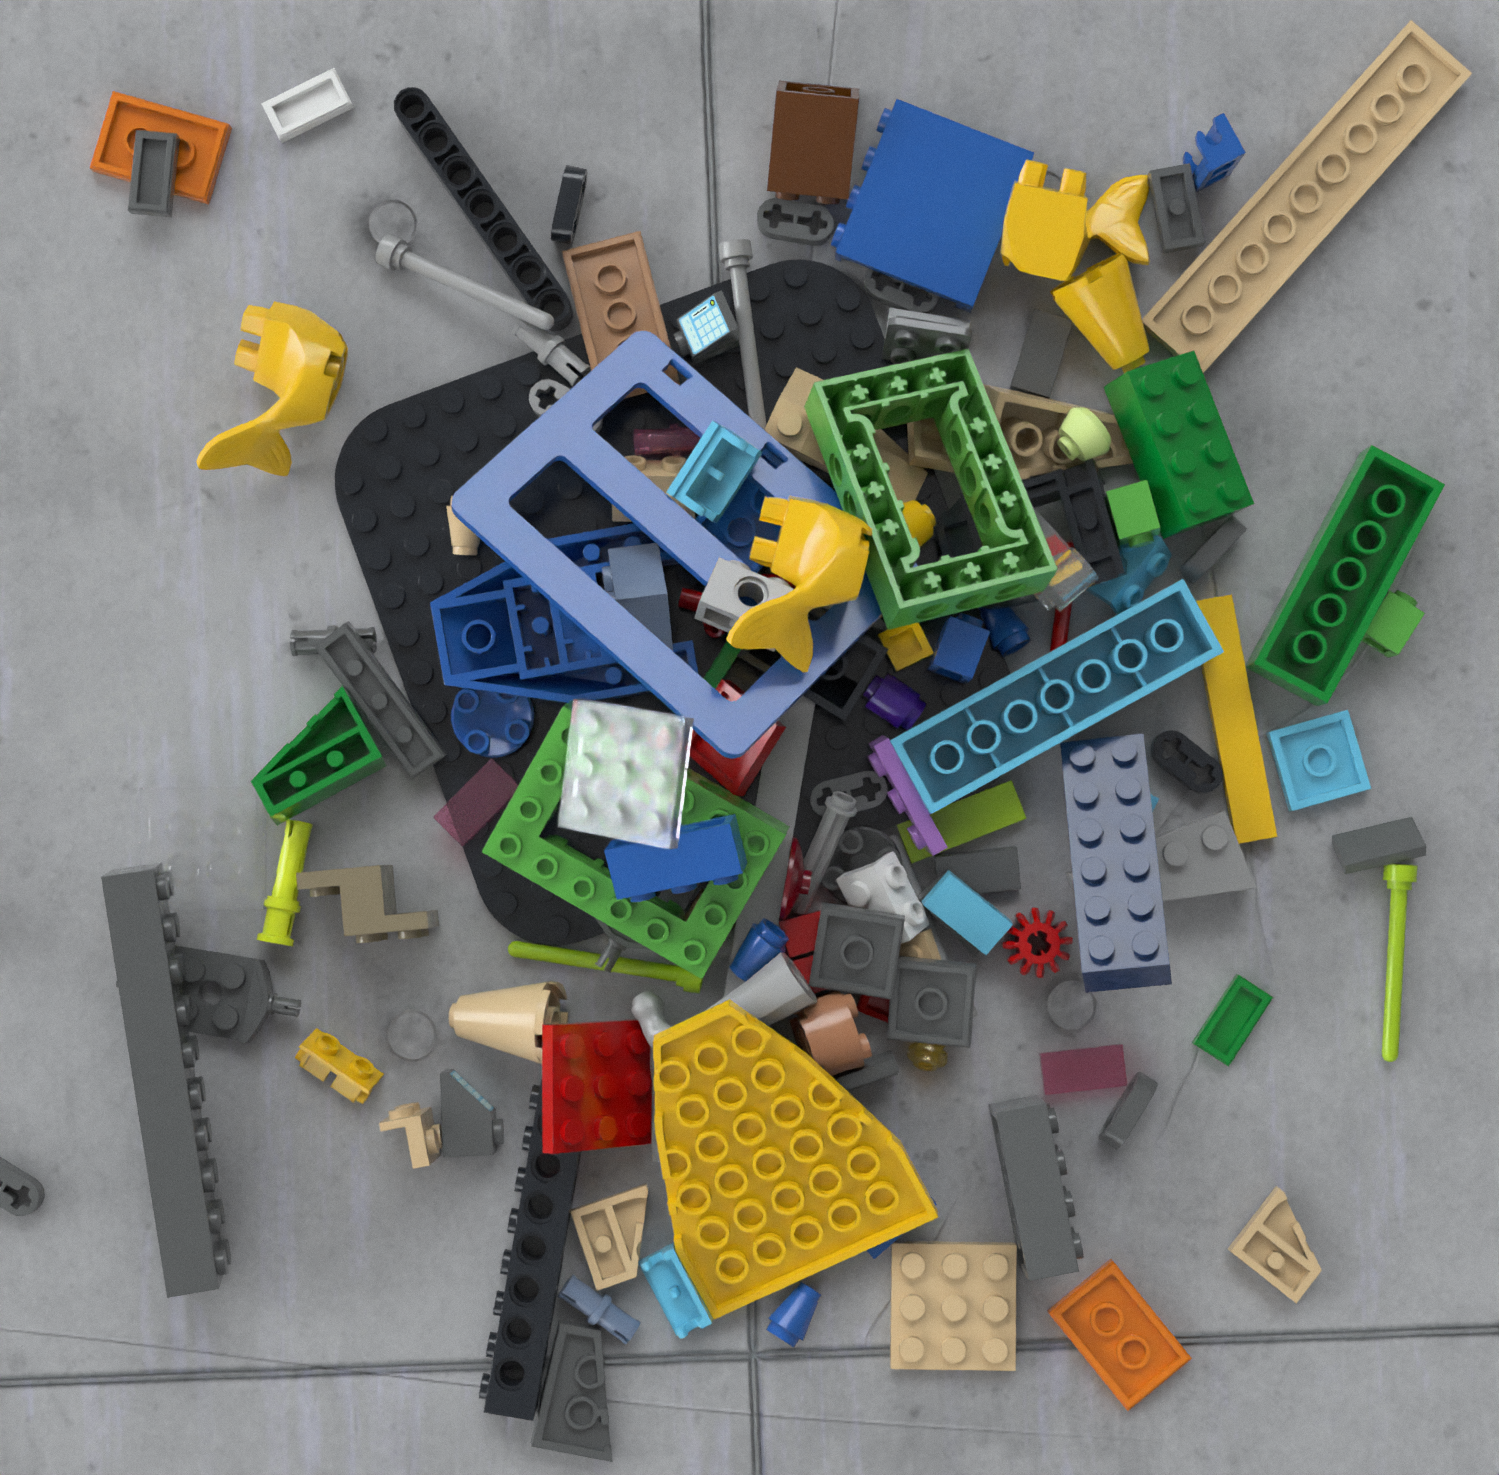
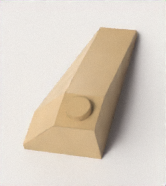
(794, 432)
(1032, 433)

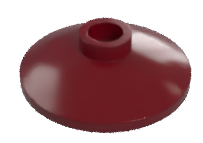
(796, 881)

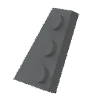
(573, 1398)

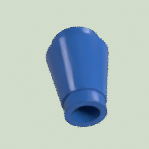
(1006, 630)
(758, 948)
(794, 1315)

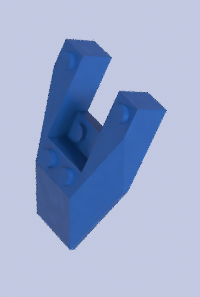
(515, 642)

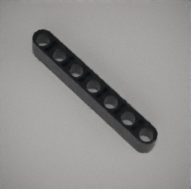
(474, 192)

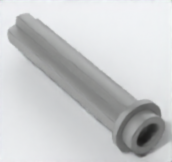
(839, 810)

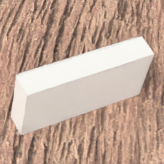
(307, 105)

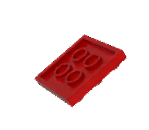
(595, 1086)

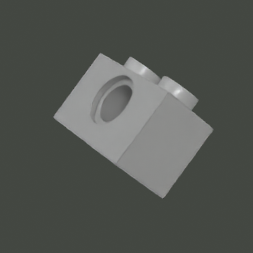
(729, 582)

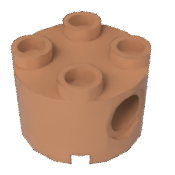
(829, 1033)

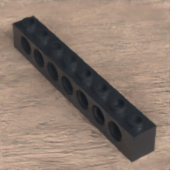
(521, 1396)

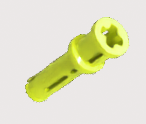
(283, 902)

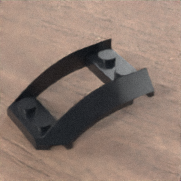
(1086, 515)

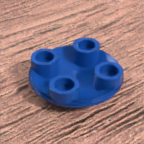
(491, 721)

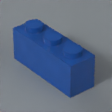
(704, 853)

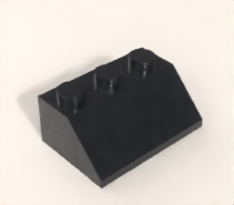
(843, 682)

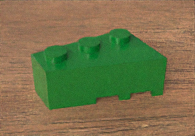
(319, 761)

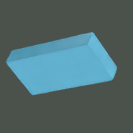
(967, 912)

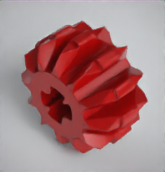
(1050, 936)

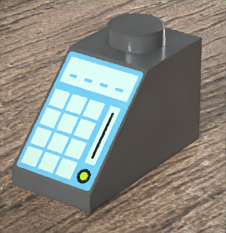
(707, 329)
(467, 1119)

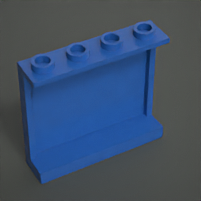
(930, 203)

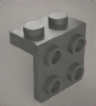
(923, 335)

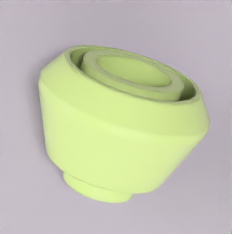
(1083, 435)

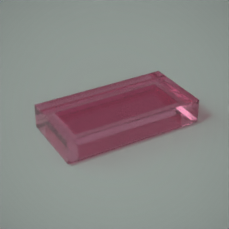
(477, 802)
(1083, 1069)

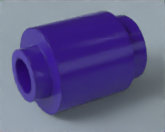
(894, 701)

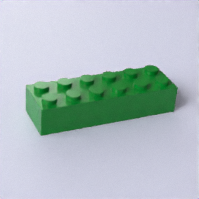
(1344, 575)

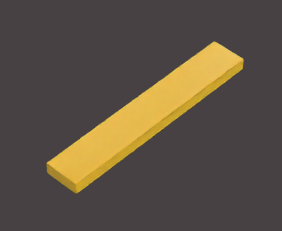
(1236, 727)

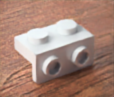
(886, 889)

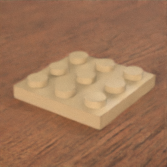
(953, 1305)

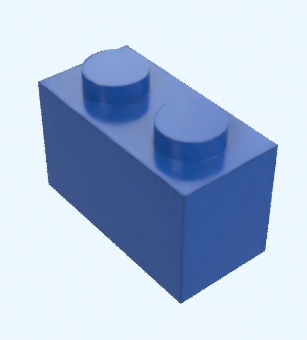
(959, 648)

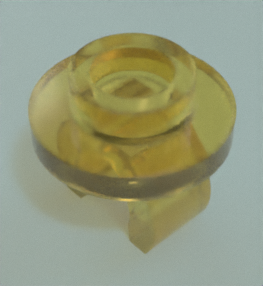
(927, 1056)

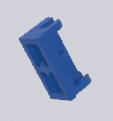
(1220, 153)

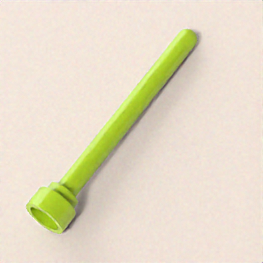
(1399, 880)
(623, 965)

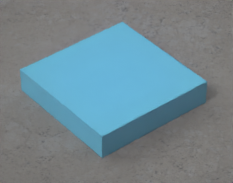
(1318, 760)

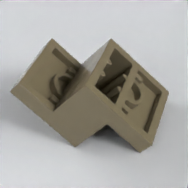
(368, 902)

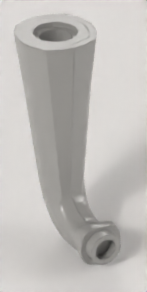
(768, 995)

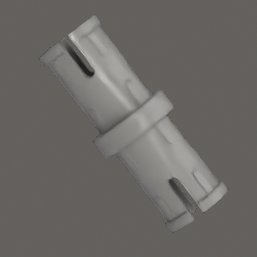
(552, 351)

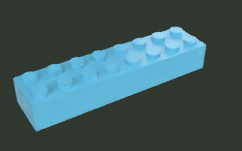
(1056, 696)

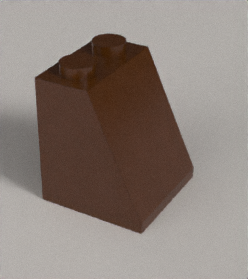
(813, 141)

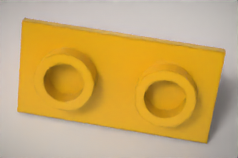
(355, 1074)

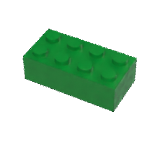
(1178, 443)

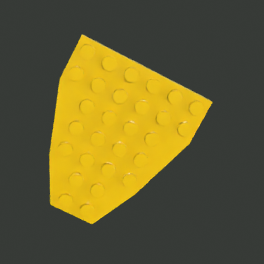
(769, 1160)

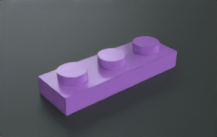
(905, 796)

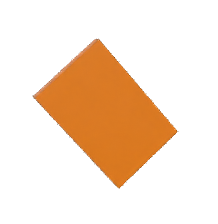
(200, 144)
(1119, 1334)

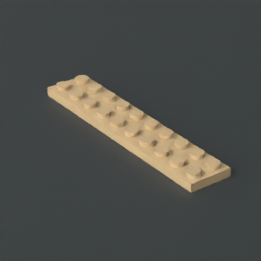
(1306, 196)

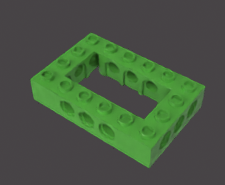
(950, 390)
(589, 883)

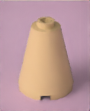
(510, 1017)

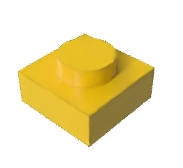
(905, 645)

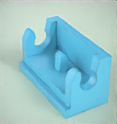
(714, 472)
(675, 1291)

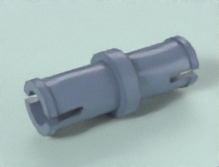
(599, 1309)

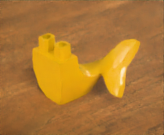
(1051, 227)
(297, 360)
(819, 554)

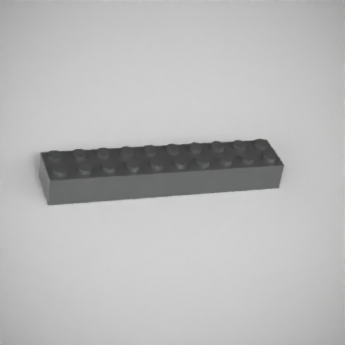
(165, 1078)

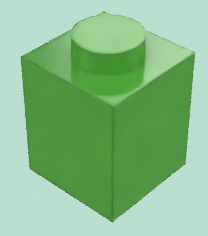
(1134, 514)
(1393, 623)

